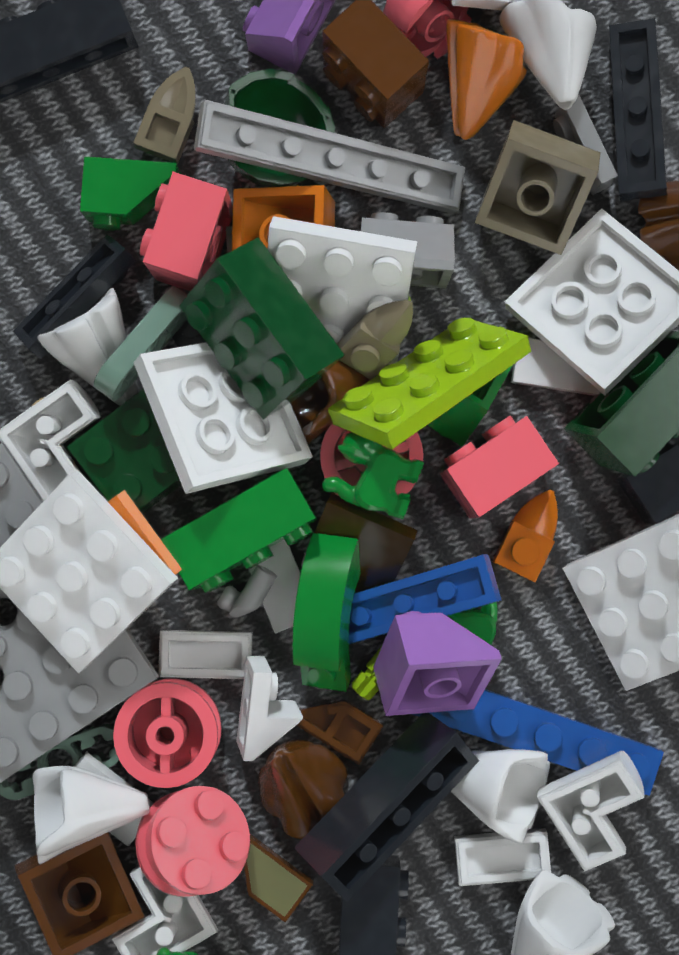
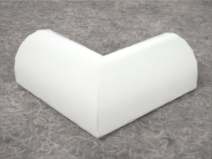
(40, 431)
(583, 799)
(174, 922)

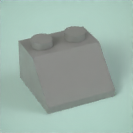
(434, 248)

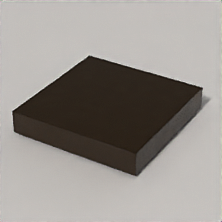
(381, 540)

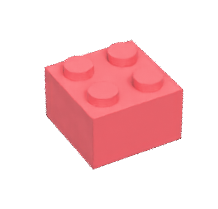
(187, 230)
(499, 468)

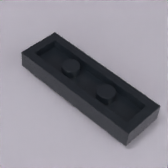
(77, 292)

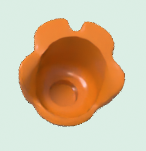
(481, 73)

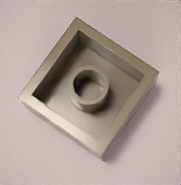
(538, 187)

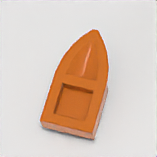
(530, 537)

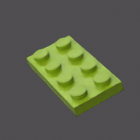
(428, 381)

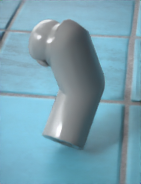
(251, 596)

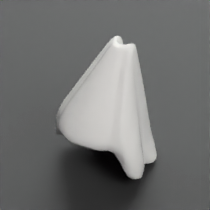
(554, 43)
(89, 341)
(505, 789)
(78, 807)
(560, 919)

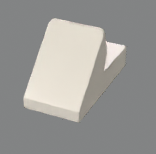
(261, 716)

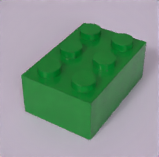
(241, 532)

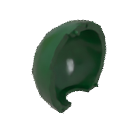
(282, 97)

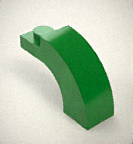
(324, 611)

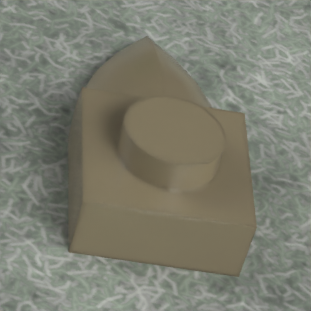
(168, 118)
(377, 338)

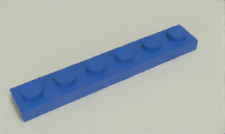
(562, 738)

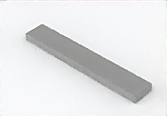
(327, 157)

